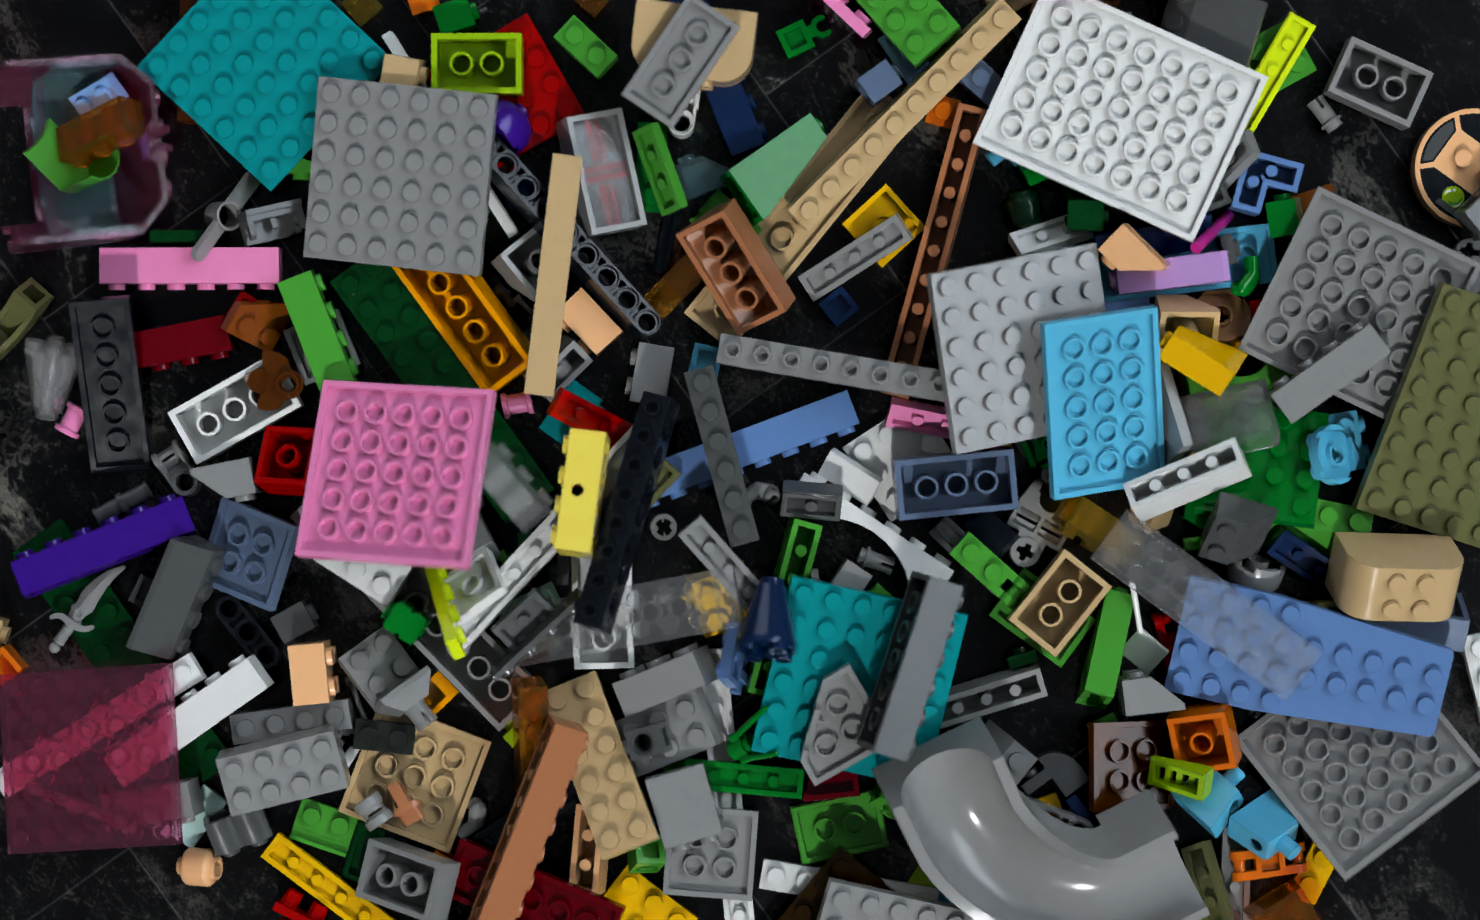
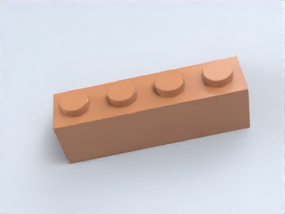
(736, 267)

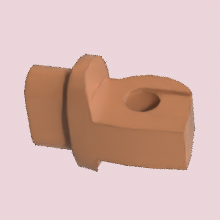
(407, 810)

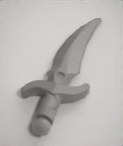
(83, 607)

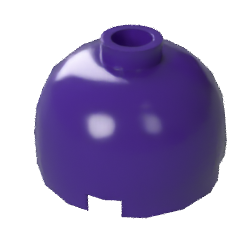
(513, 125)

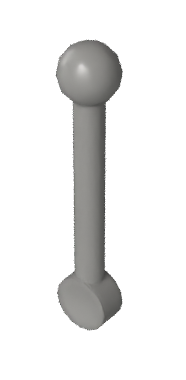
(349, 683)

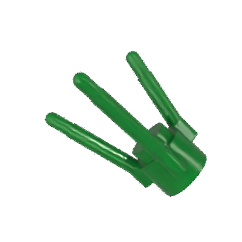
(740, 742)

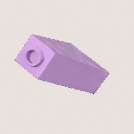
(1183, 273)

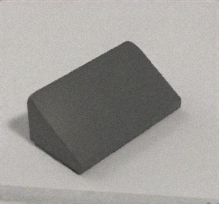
(811, 500)

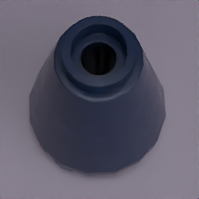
(768, 624)

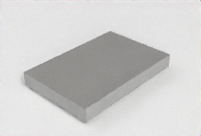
(1176, 431)

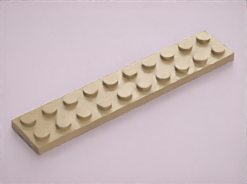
(780, 233)

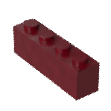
(183, 343)

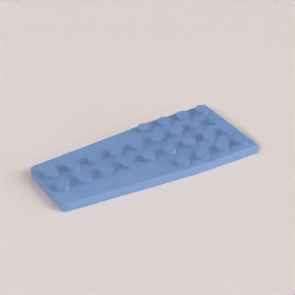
(1362, 678)

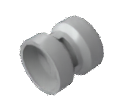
(368, 806)

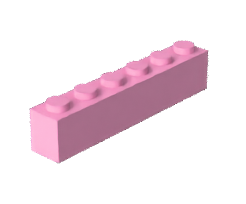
(176, 268)

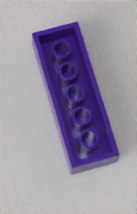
(103, 547)

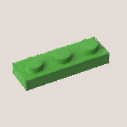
(660, 169)

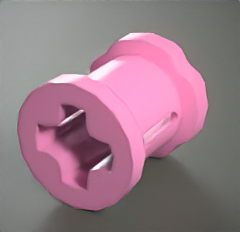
(516, 404)
(71, 421)

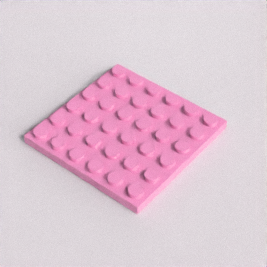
(396, 474)

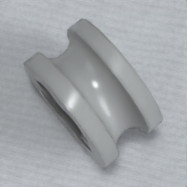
(654, 528)

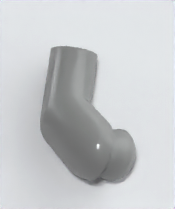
(763, 492)
(476, 818)

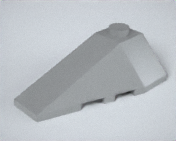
(521, 263)

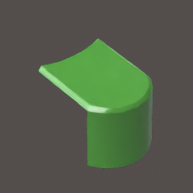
(64, 176)

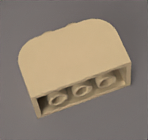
(734, 64)
(1394, 576)

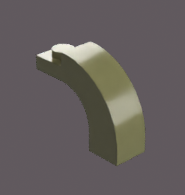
(21, 313)

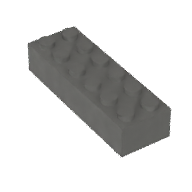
(910, 666)

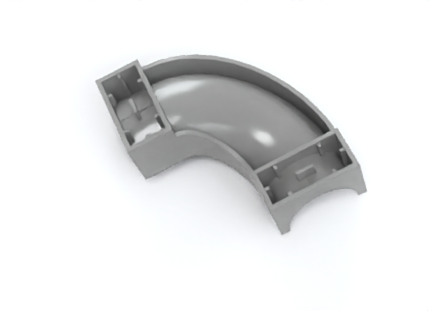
(1016, 862)

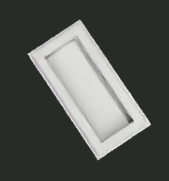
(854, 477)

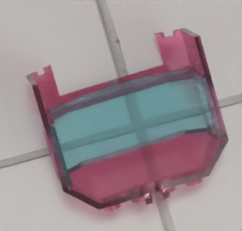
(111, 209)

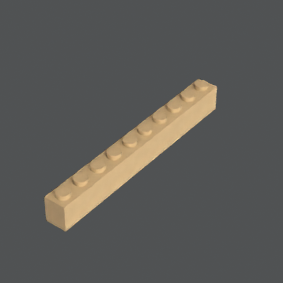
(902, 114)

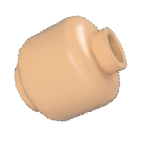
(199, 867)

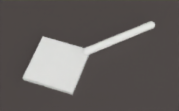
(1143, 648)

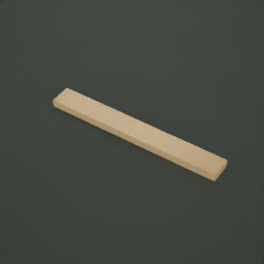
(553, 275)

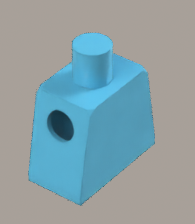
(1219, 805)
(1265, 827)

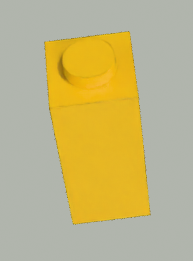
(1201, 358)

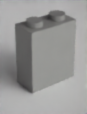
(684, 806)

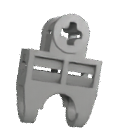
(1033, 534)

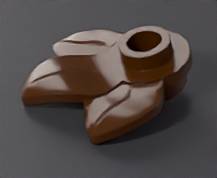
(270, 381)

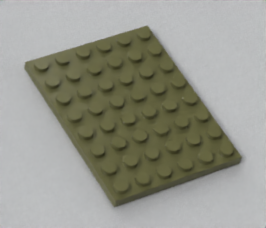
(1430, 441)

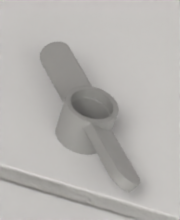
(233, 207)

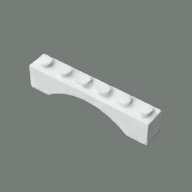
(909, 553)

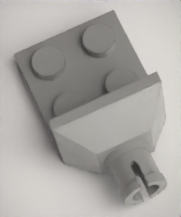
(389, 678)

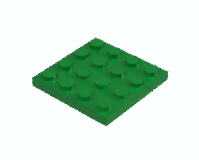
(1280, 474)

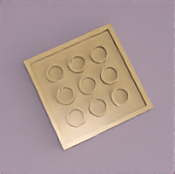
(439, 773)

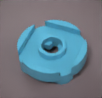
(1321, 445)

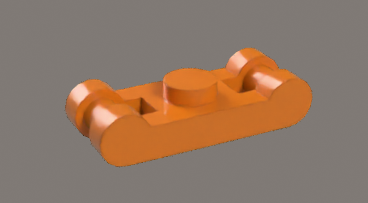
(1268, 868)

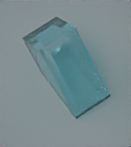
(699, 175)

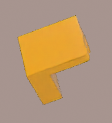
(440, 692)

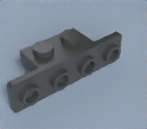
(527, 625)

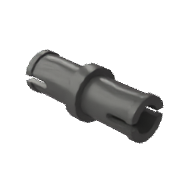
(123, 502)

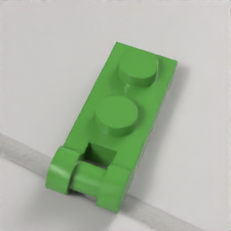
(988, 568)

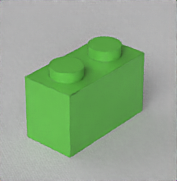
(586, 47)

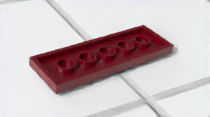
(546, 900)

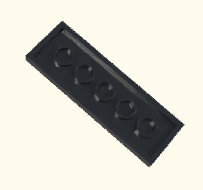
(110, 384)

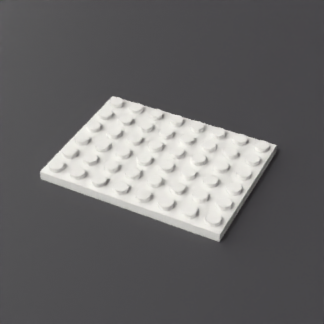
(1121, 112)

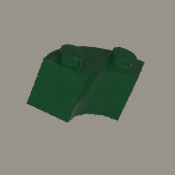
(1084, 212)

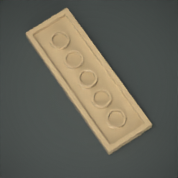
(604, 772)

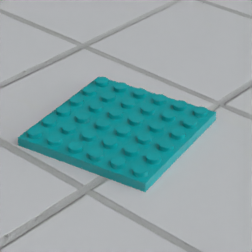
(254, 73)
(833, 629)

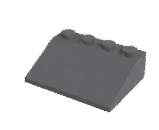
(1217, 25)

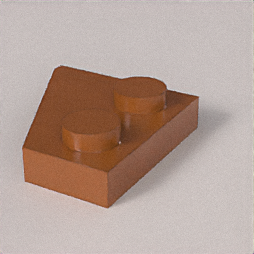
(257, 322)

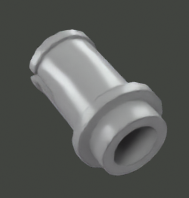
(1325, 114)
(873, 560)

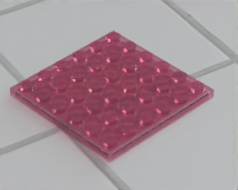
(90, 759)

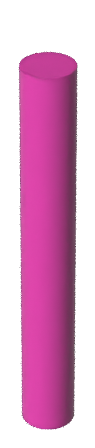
(1211, 232)

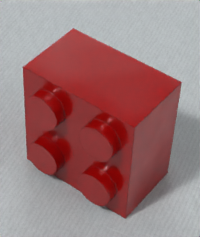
(284, 460)

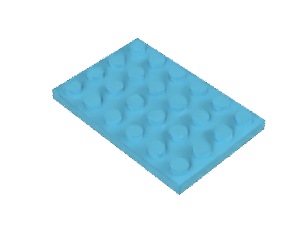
(1102, 400)

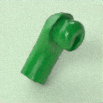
(1249, 280)

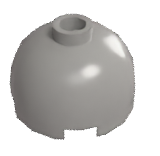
(1256, 572)

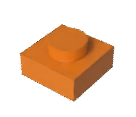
(943, 113)

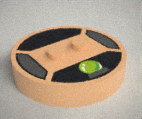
(1447, 164)

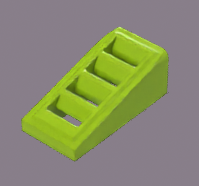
(1193, 770)

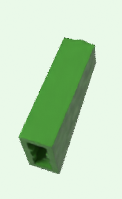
(1105, 649)

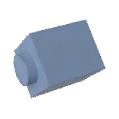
(879, 83)

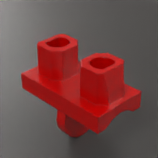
(289, 907)

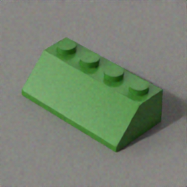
(1329, 518)

